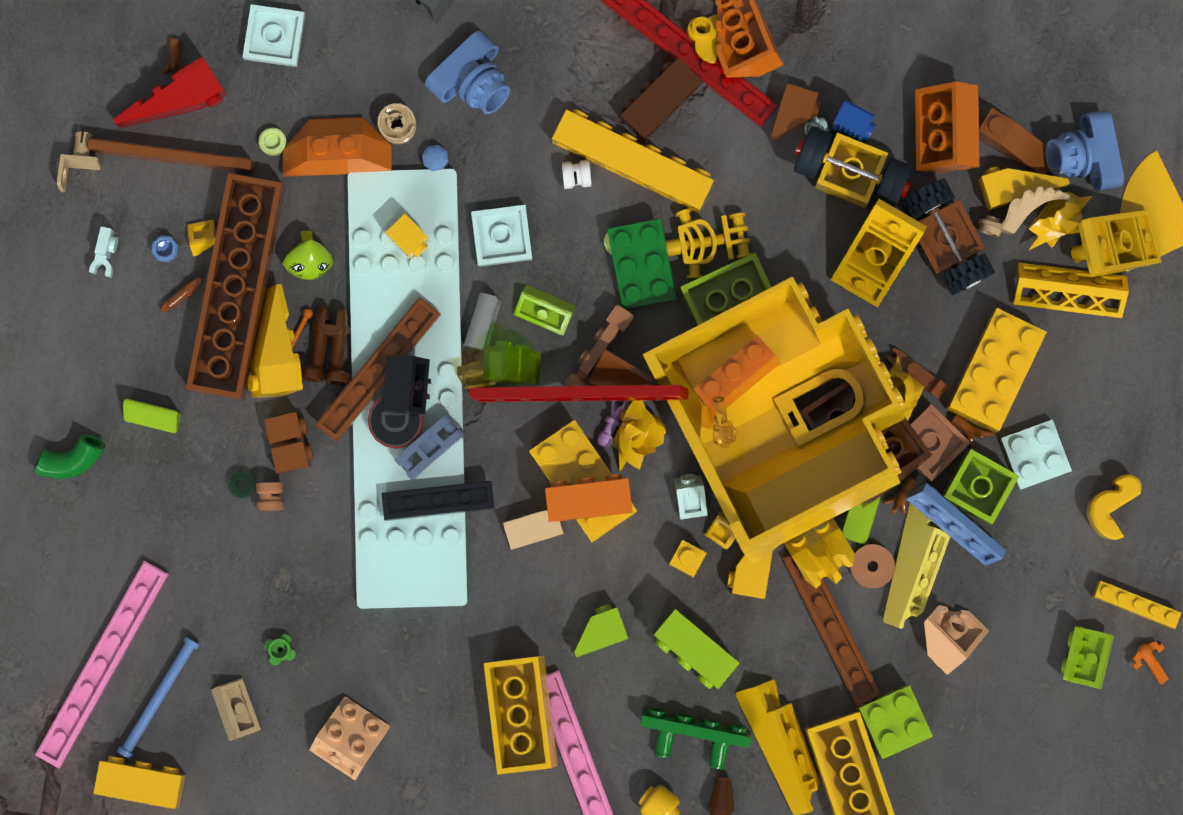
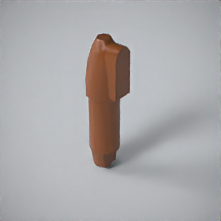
(186, 291)

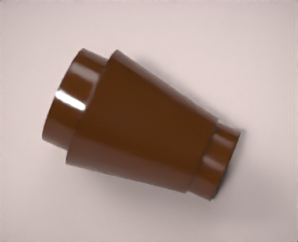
(721, 798)

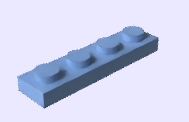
(956, 524)

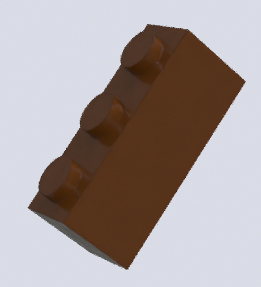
(660, 99)

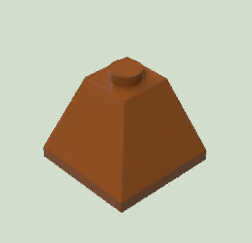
(617, 372)

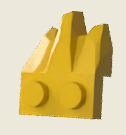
(821, 552)

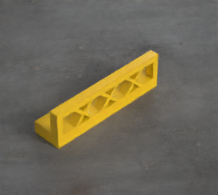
(1077, 282)

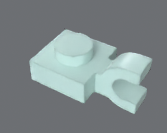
(105, 245)

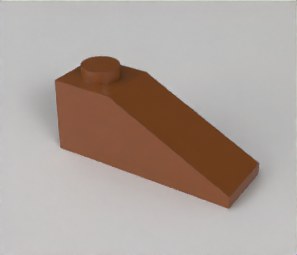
(1013, 141)

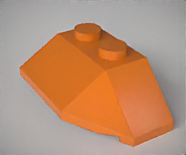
(336, 149)

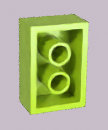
(724, 288)
(695, 650)

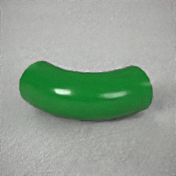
(71, 462)

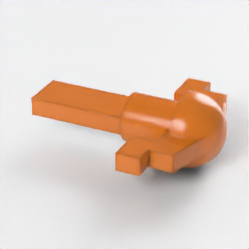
(1145, 651)

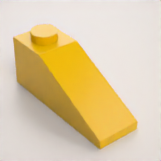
(1004, 185)
(750, 579)

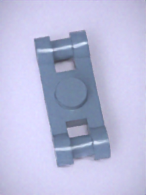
(430, 446)

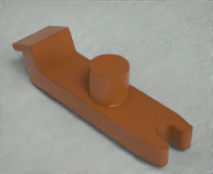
(931, 384)

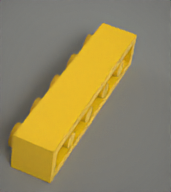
(1136, 604)

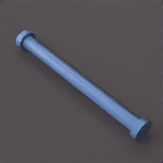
(157, 698)

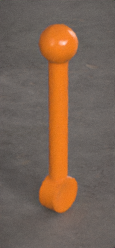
(307, 314)

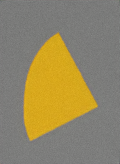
(1154, 191)

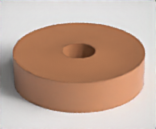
(884, 570)

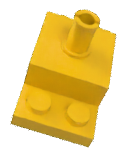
(1117, 243)
(878, 253)

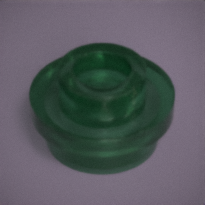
(248, 490)

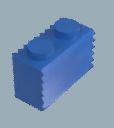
(853, 122)

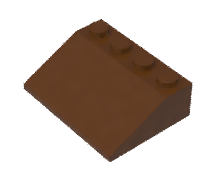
(900, 437)

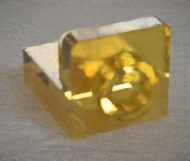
(472, 375)

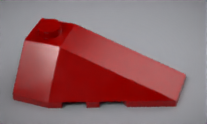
(191, 90)

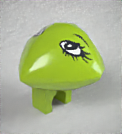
(308, 259)

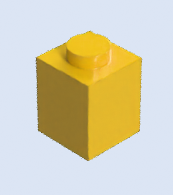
(408, 237)
(687, 558)

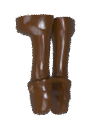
(322, 330)

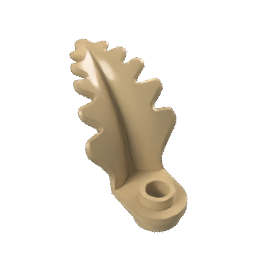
(1019, 210)

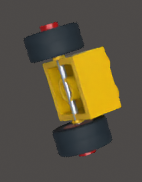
(851, 169)

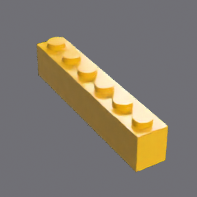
(633, 161)

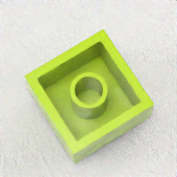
(980, 487)
(894, 721)

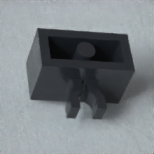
(406, 385)

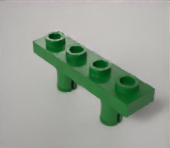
(683, 724)

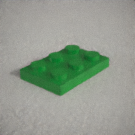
(642, 263)

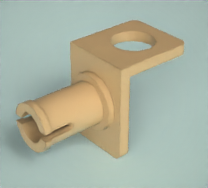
(79, 159)

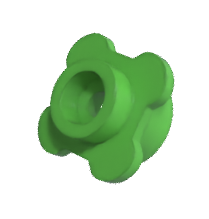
(273, 645)

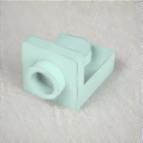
(690, 496)

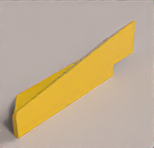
(781, 743)

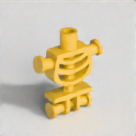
(681, 246)

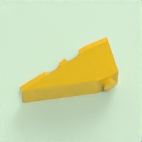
(273, 365)

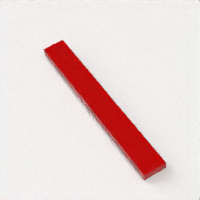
(678, 44)
(579, 393)

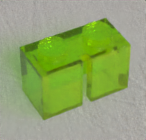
(511, 364)

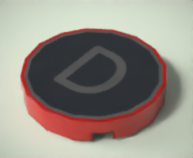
(393, 429)

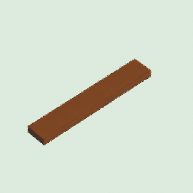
(170, 155)
(372, 376)
(835, 636)

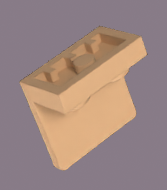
(349, 738)

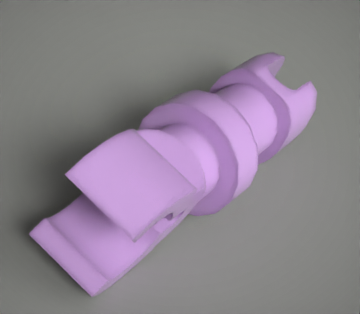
(605, 438)

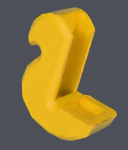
(1107, 501)

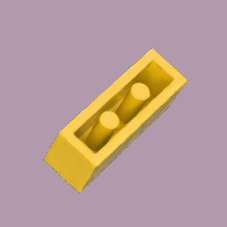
(139, 782)

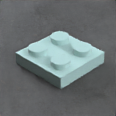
(274, 35)
(501, 235)
(1035, 454)

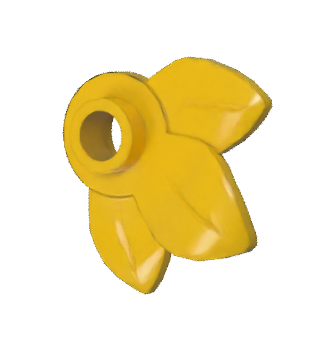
(704, 43)

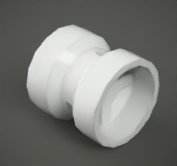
(583, 174)

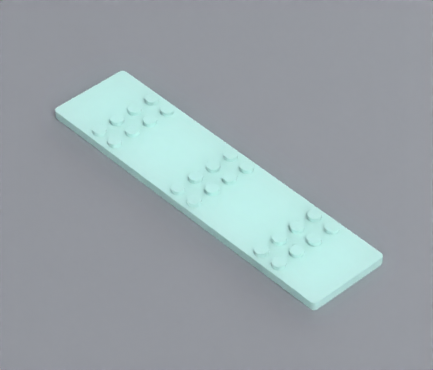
(421, 557)

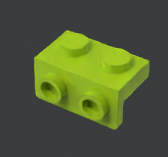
(1087, 657)

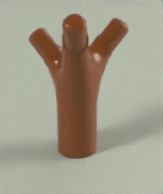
(174, 60)
(970, 430)
(899, 498)

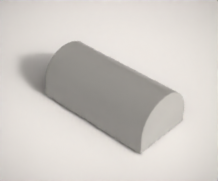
(483, 322)

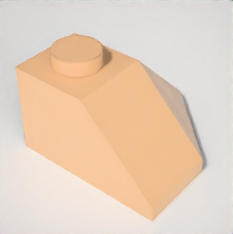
(952, 636)

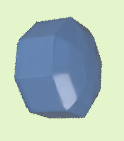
(435, 158)
(165, 249)

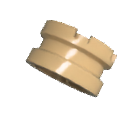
(397, 135)

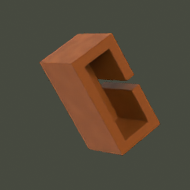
(288, 442)

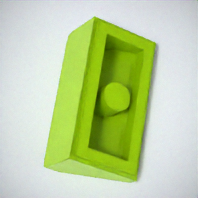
(544, 310)
(151, 416)
(859, 522)

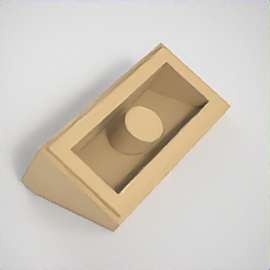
(531, 529)
(235, 709)

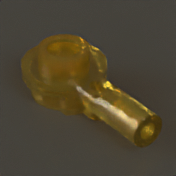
(723, 430)

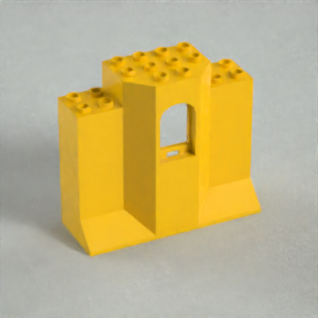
(775, 474)

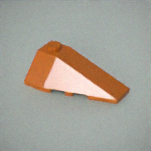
(745, 40)

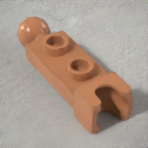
(617, 322)

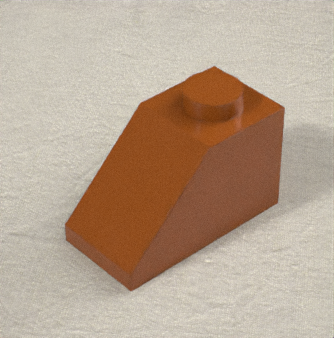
(794, 111)

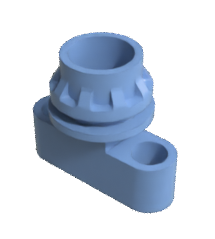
(471, 75)
(1088, 151)

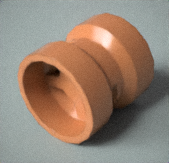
(269, 496)

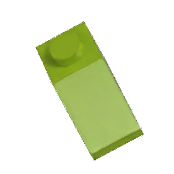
(601, 631)

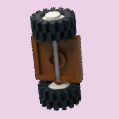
(949, 237)

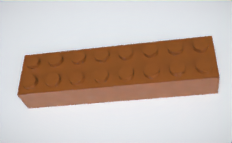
(235, 287)

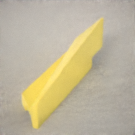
(915, 568)

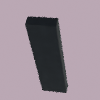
(438, 500)

